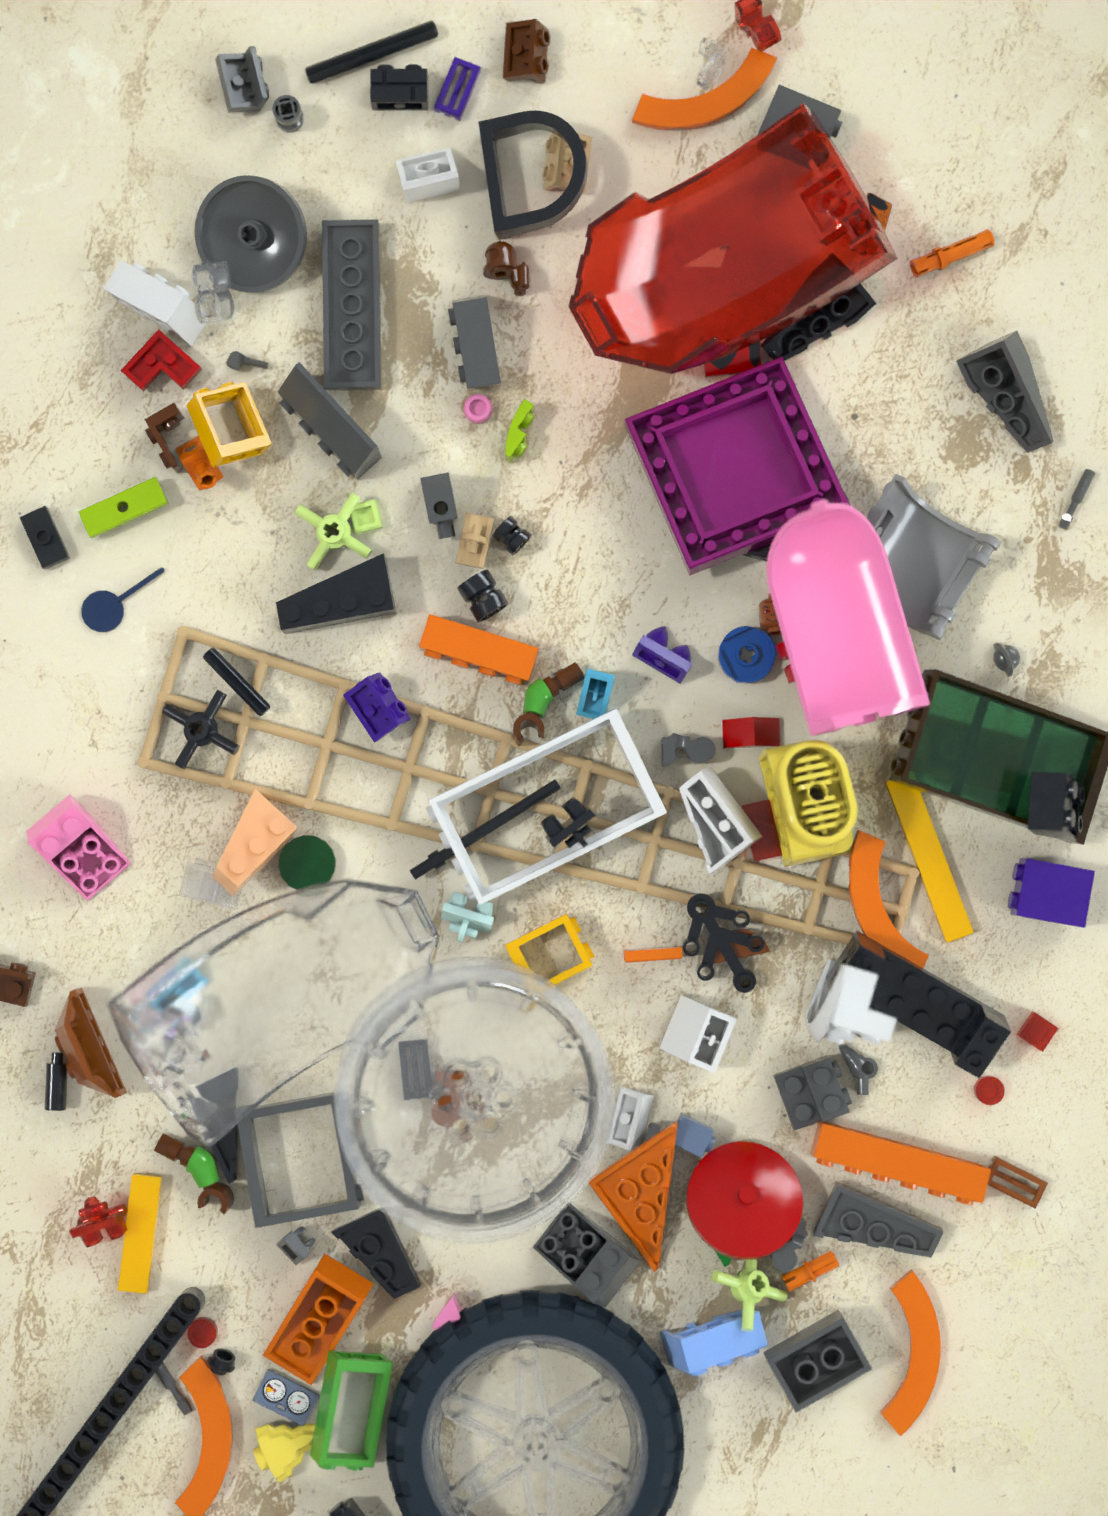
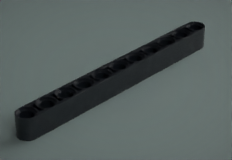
(110, 1408)

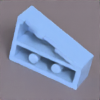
(713, 1343)

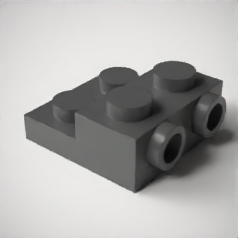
(812, 1092)

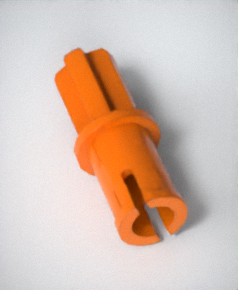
(810, 1271)

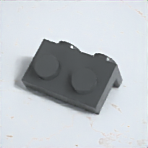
(242, 81)

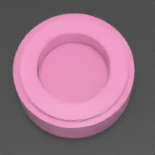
(478, 408)

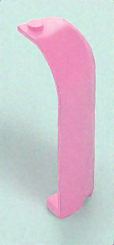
(842, 620)

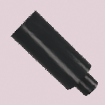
(56, 1083)

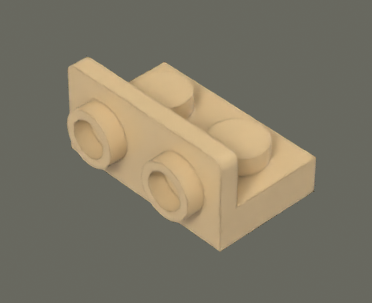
(559, 162)

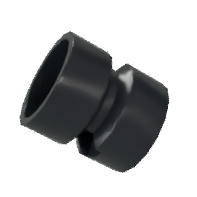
(477, 587)

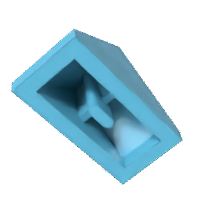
(595, 694)

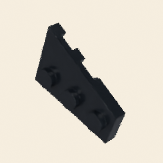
(380, 1249)

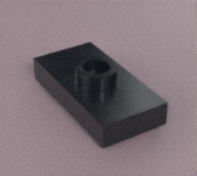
(44, 537)

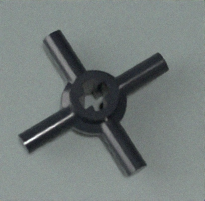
(194, 737)

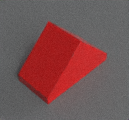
(751, 732)

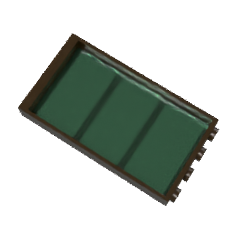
(986, 744)

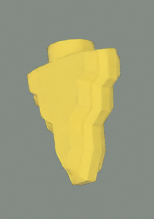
(282, 1447)

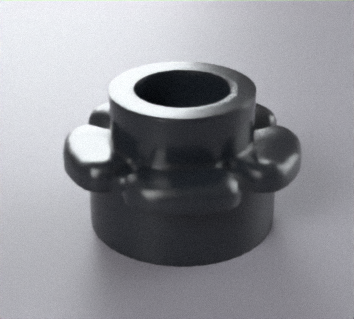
(222, 1361)

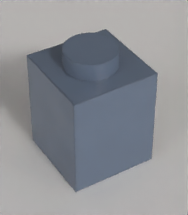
(694, 1135)

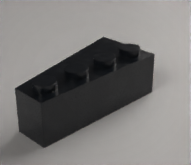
(343, 598)

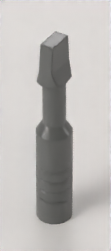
(1077, 497)
(170, 1384)

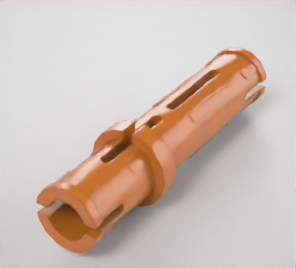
(941, 257)

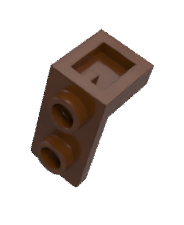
(167, 420)

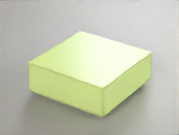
(366, 517)

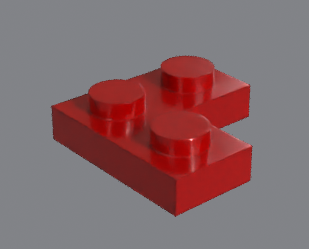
(157, 356)

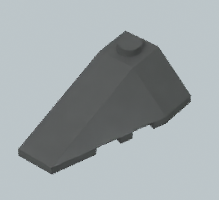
(1007, 383)

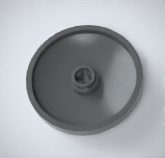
(254, 230)

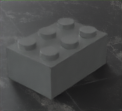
(817, 1361)

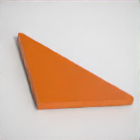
(638, 1192)

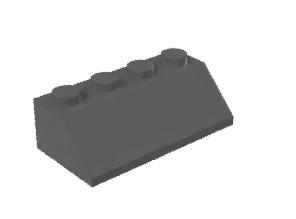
(329, 422)

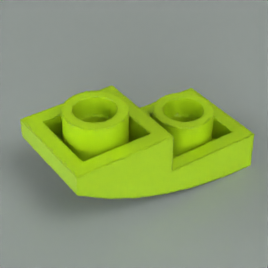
(516, 438)

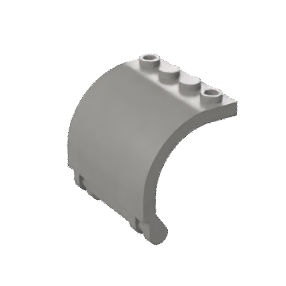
(927, 555)

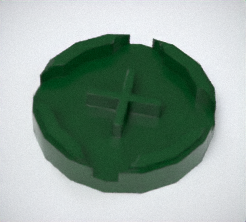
(307, 862)

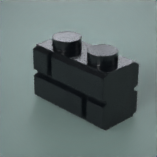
(399, 88)

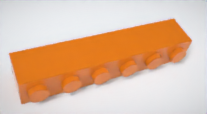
(901, 1162)

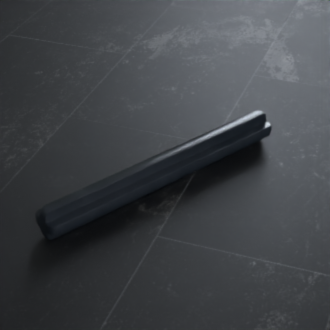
(371, 52)

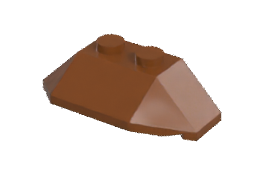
(85, 1047)

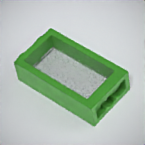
(350, 1410)

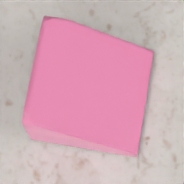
(449, 1312)

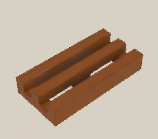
(1037, 1193)

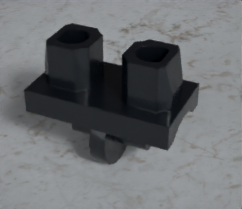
(558, 832)

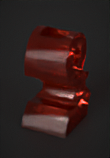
(761, 29)

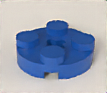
(753, 640)

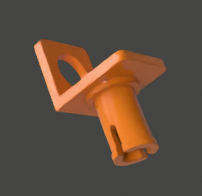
(198, 464)

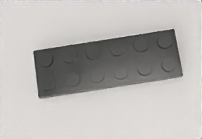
(351, 304)

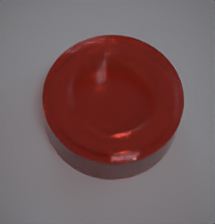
(989, 1090)
(202, 1332)

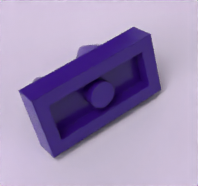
(654, 652)

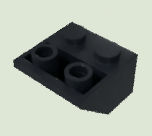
(1055, 805)

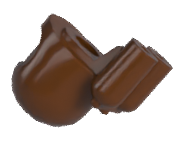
(502, 264)

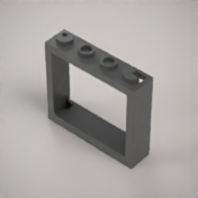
(254, 1170)

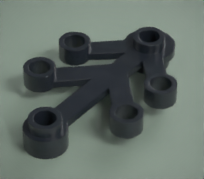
(720, 938)

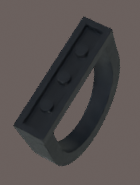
(518, 123)

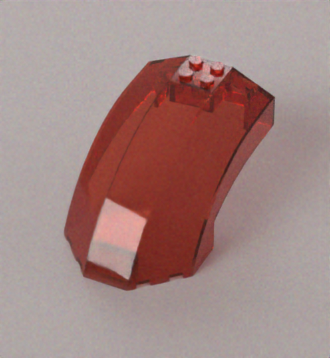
(728, 252)

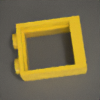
(239, 394)
(572, 928)

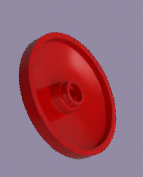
(744, 1200)

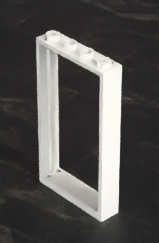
(462, 861)

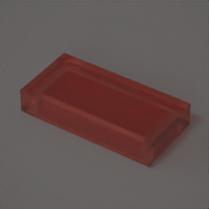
(762, 817)

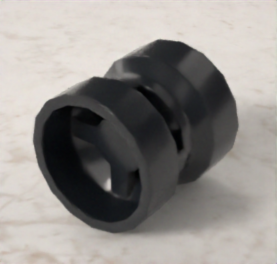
(511, 535)

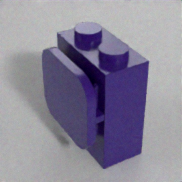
(1051, 892)

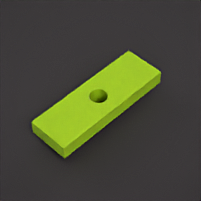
(107, 513)

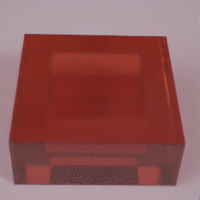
(1037, 1031)

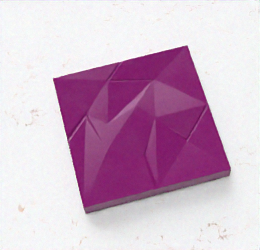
(733, 463)

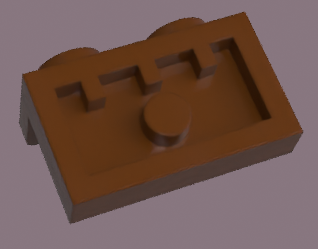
(526, 51)
(16, 984)

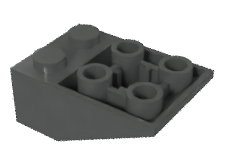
(586, 1255)

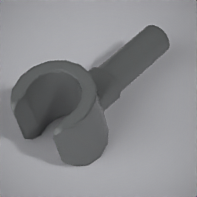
(237, 359)

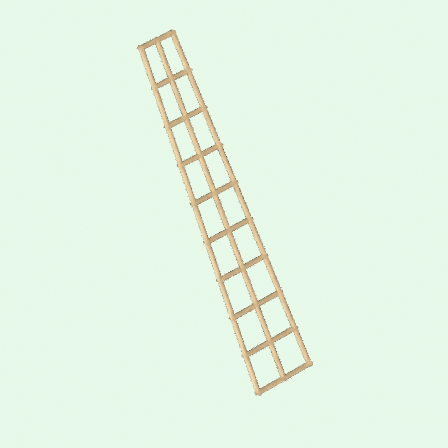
(489, 792)

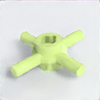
(333, 542)
(749, 1287)

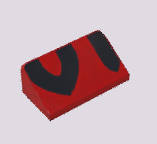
(735, 362)

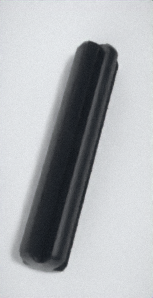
(236, 681)

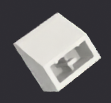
(698, 1033)

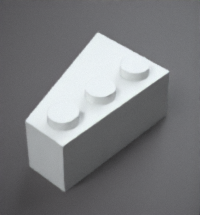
(155, 300)
(718, 819)

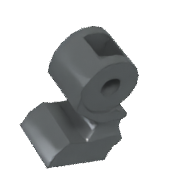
(697, 752)
(786, 1258)

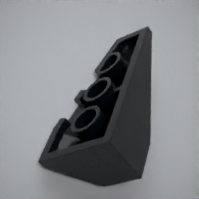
(840, 312)

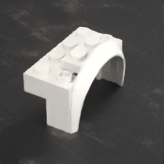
(846, 1008)

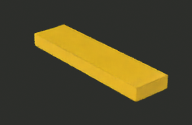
(140, 1233)

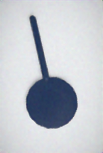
(104, 610)

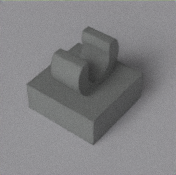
(294, 1247)

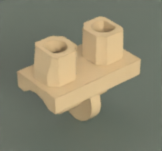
(474, 541)

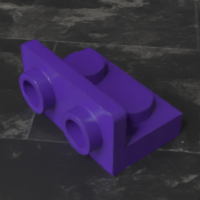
(377, 706)

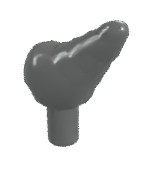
(860, 1068)

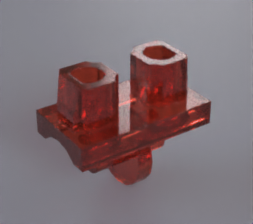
(97, 1217)

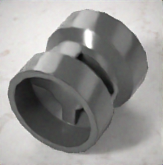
(291, 119)

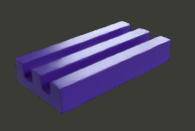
(448, 110)

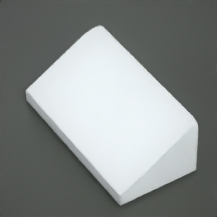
(630, 1118)

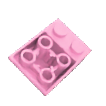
(77, 847)

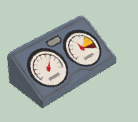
(285, 1397)

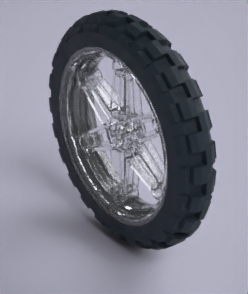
(533, 1322)

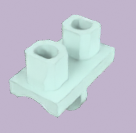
(464, 920)

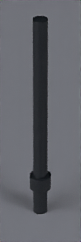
(438, 858)

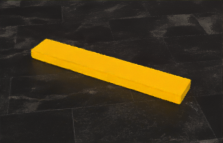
(930, 861)

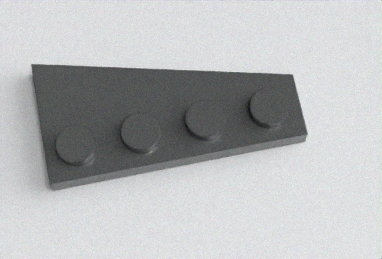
(866, 1220)

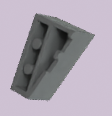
(474, 341)

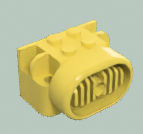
(808, 827)

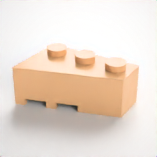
(253, 844)

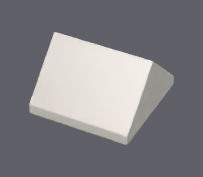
(428, 175)

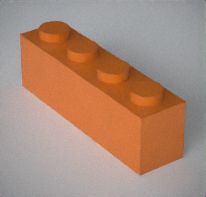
(478, 648)

